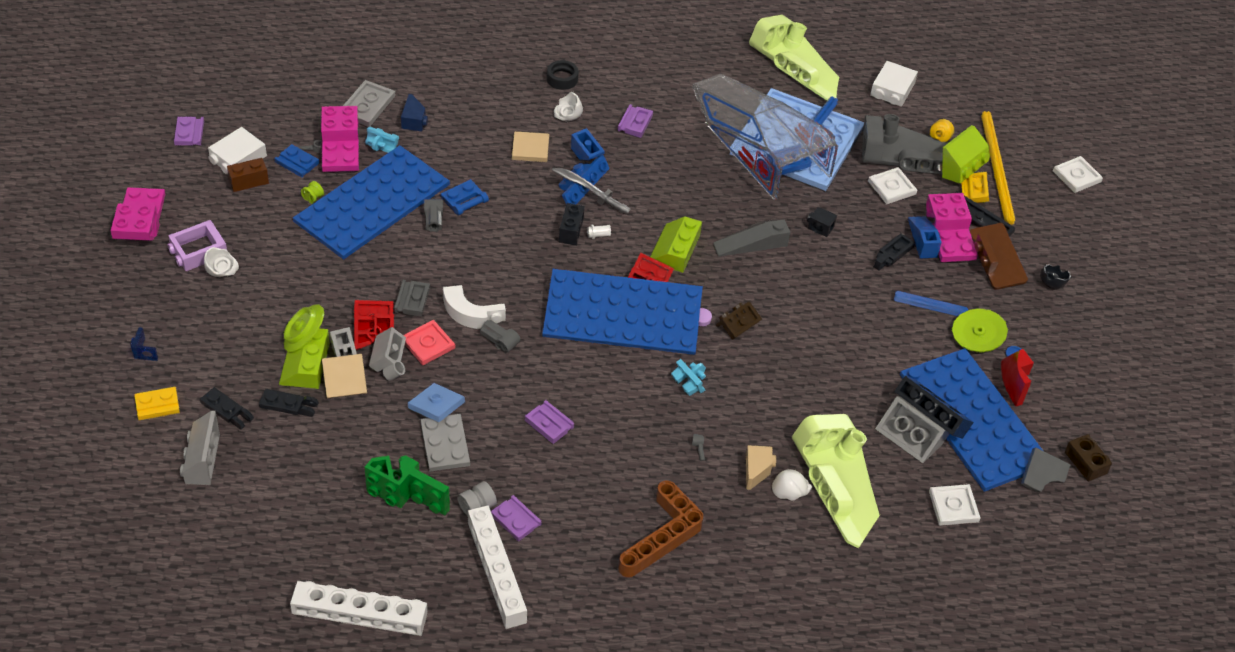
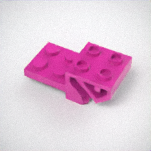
(340, 138)
(138, 214)
(953, 225)

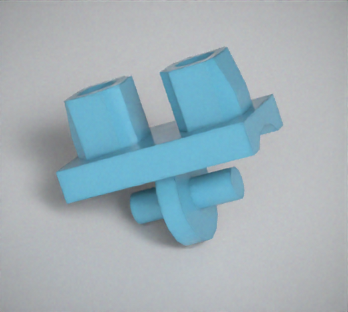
(380, 140)
(694, 383)

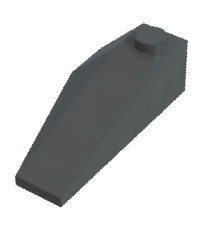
(756, 237)

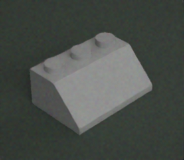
(911, 430)
(201, 450)

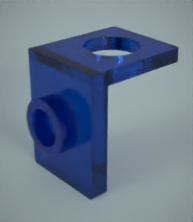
(137, 347)

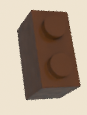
(247, 174)

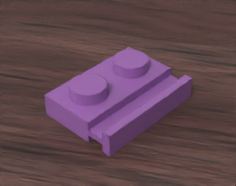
(635, 121)
(189, 131)
(549, 422)
(515, 518)

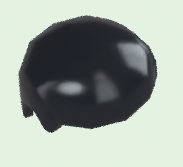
(1054, 277)

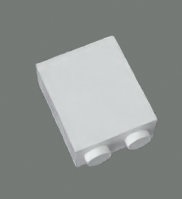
(894, 83)
(236, 148)

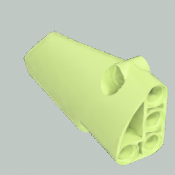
(791, 52)
(839, 472)

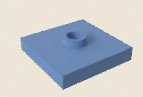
(436, 402)

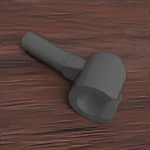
(316, 147)
(698, 440)

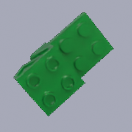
(411, 484)

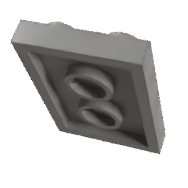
(370, 101)
(445, 443)

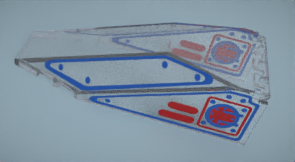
(763, 130)

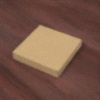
(530, 146)
(344, 376)

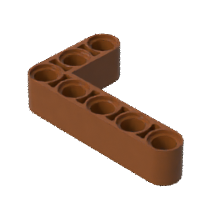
(669, 498)

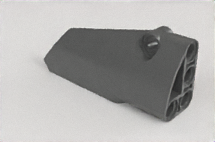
(895, 145)

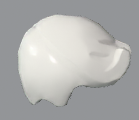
(568, 108)
(219, 262)
(790, 485)

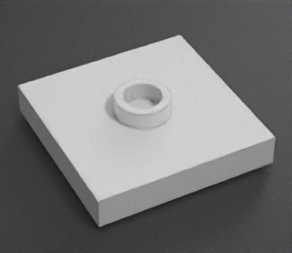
(1077, 174)
(892, 185)
(954, 504)

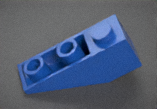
(925, 237)

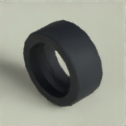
(562, 83)

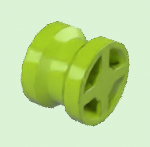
(312, 192)

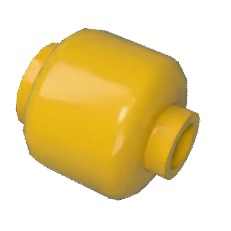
(942, 130)

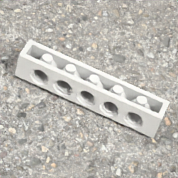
(497, 567)
(369, 616)

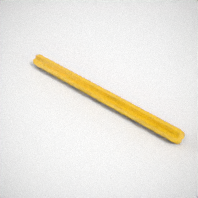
(998, 169)

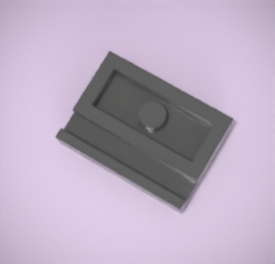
(412, 298)

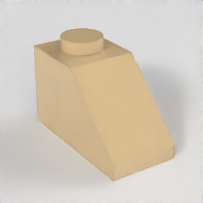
(758, 464)

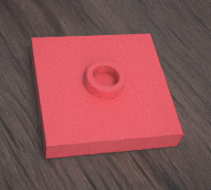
(428, 342)

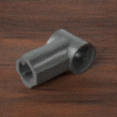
(433, 211)
(503, 339)

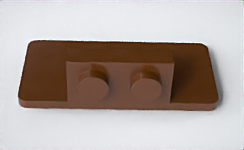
(998, 256)

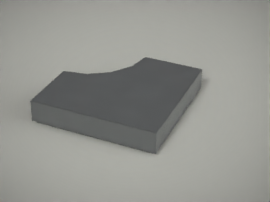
(1043, 469)

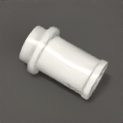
(598, 231)

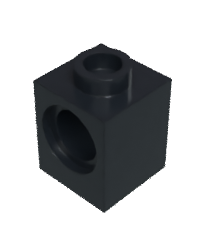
(821, 221)

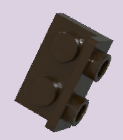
(739, 320)

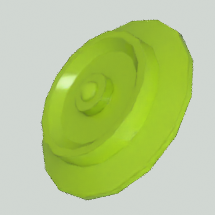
(303, 327)
(979, 330)

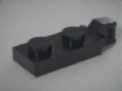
(893, 251)

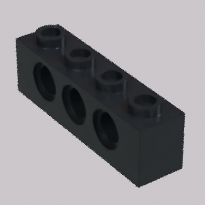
(934, 407)

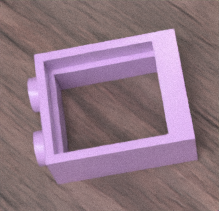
(190, 234)

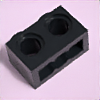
(571, 224)

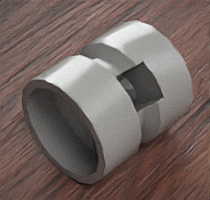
(478, 497)

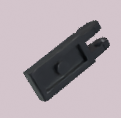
(288, 403)
(225, 407)

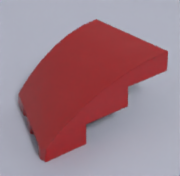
(650, 269)
(370, 320)
(1014, 375)

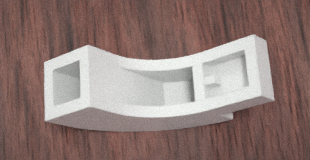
(468, 313)

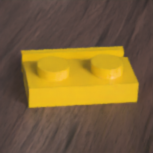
(976, 187)
(157, 403)

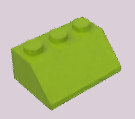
(964, 155)
(677, 243)
(305, 366)

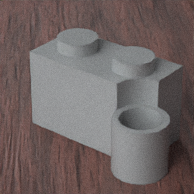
(388, 354)

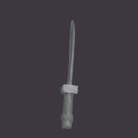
(603, 196)

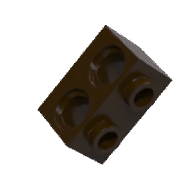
(1088, 457)

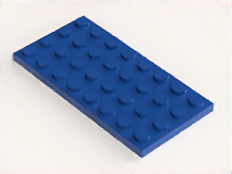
(371, 202)
(623, 311)
(997, 442)

